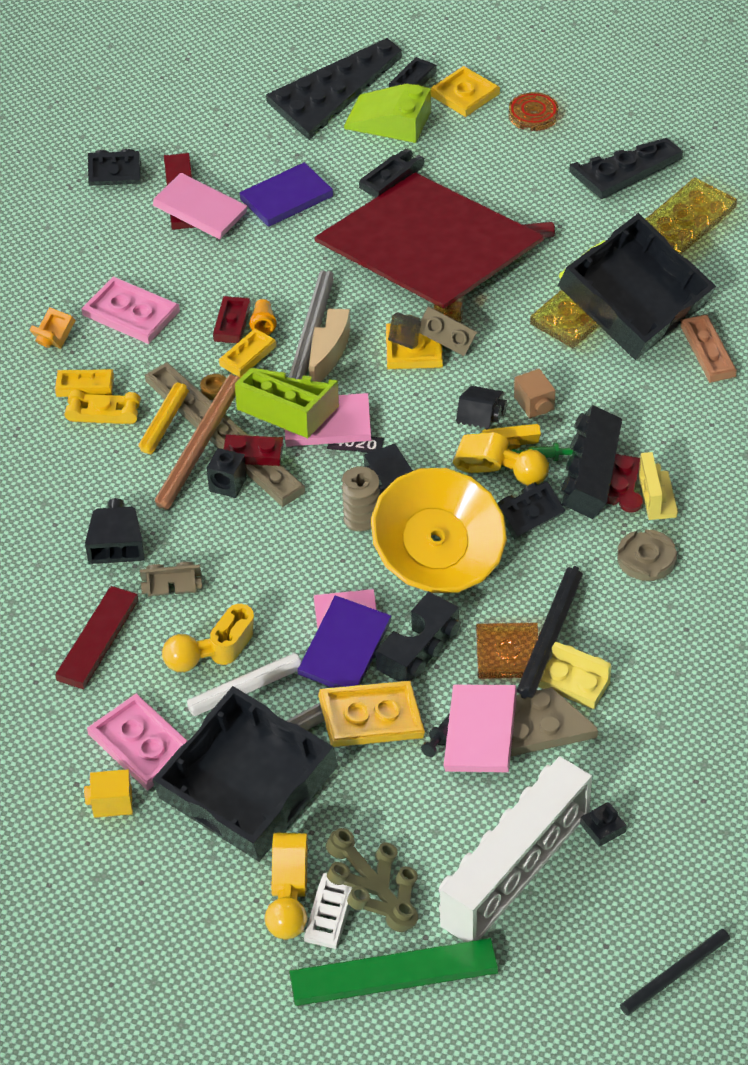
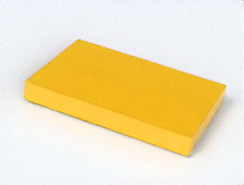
(371, 713)

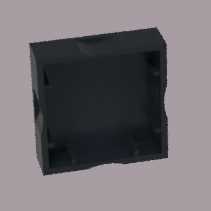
(636, 286)
(245, 773)

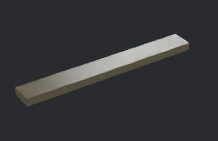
(272, 479)

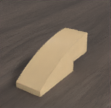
(329, 343)

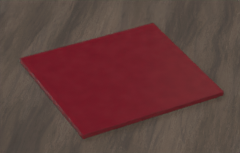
(429, 239)

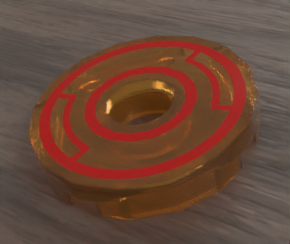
(543, 104)

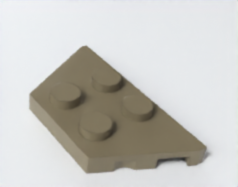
(548, 723)

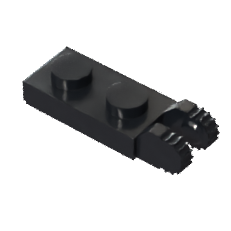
(391, 172)

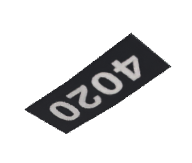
(364, 446)

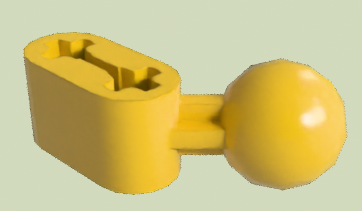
(490, 451)
(225, 644)
(286, 915)

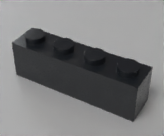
(591, 461)

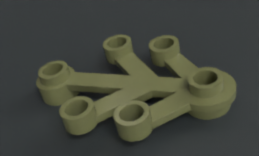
(398, 911)

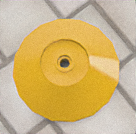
(444, 506)

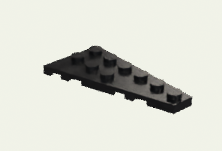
(331, 89)

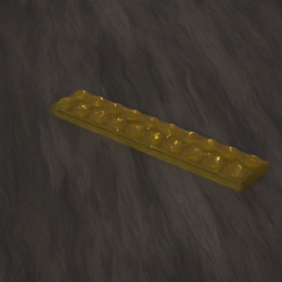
(680, 220)

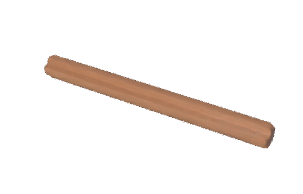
(197, 444)

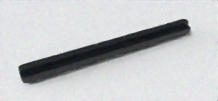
(549, 632)

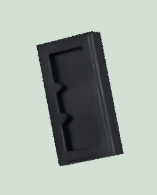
(415, 73)

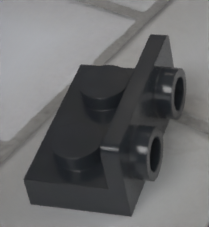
(114, 167)
(530, 509)

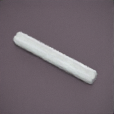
(245, 683)

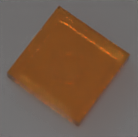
(504, 649)

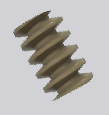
(359, 497)

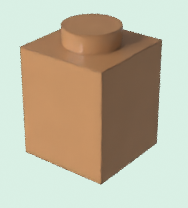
(534, 393)

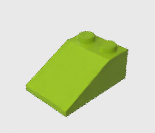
(392, 112)

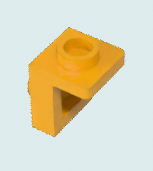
(53, 329)

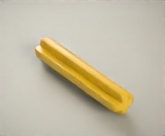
(163, 418)

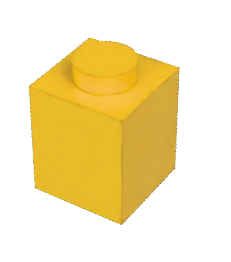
(109, 793)

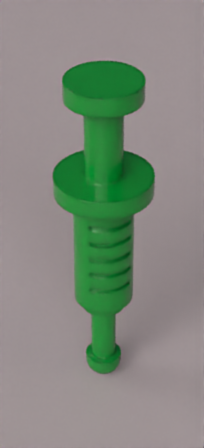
(549, 451)

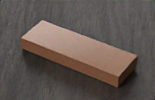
(708, 348)

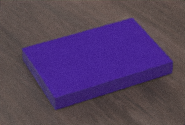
(286, 194)
(344, 644)

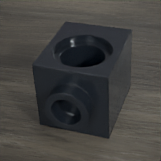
(226, 472)

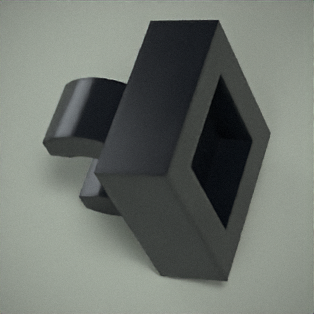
(603, 824)

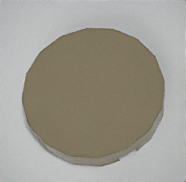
(647, 555)

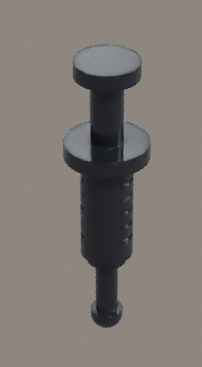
(438, 737)

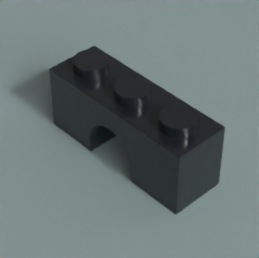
(405, 656)

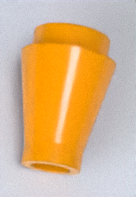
(263, 317)

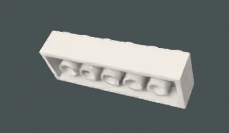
(514, 850)

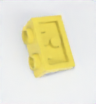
(656, 489)
(576, 675)

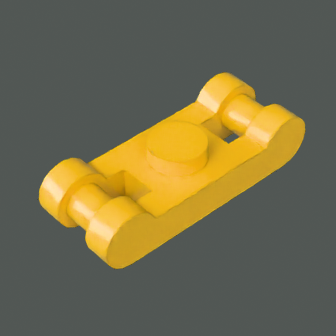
(102, 408)

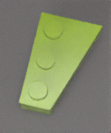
(285, 401)

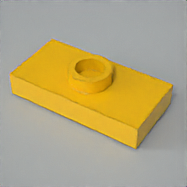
(247, 352)
(88, 381)
(518, 434)

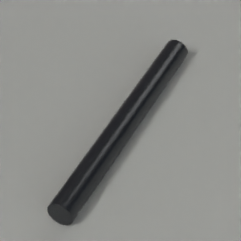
(674, 972)

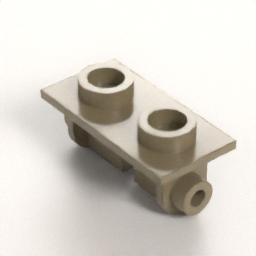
(446, 331)
(160, 577)

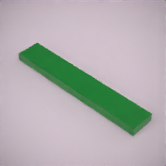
(393, 972)

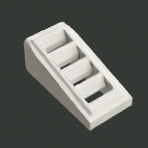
(330, 893)

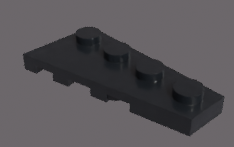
(625, 167)

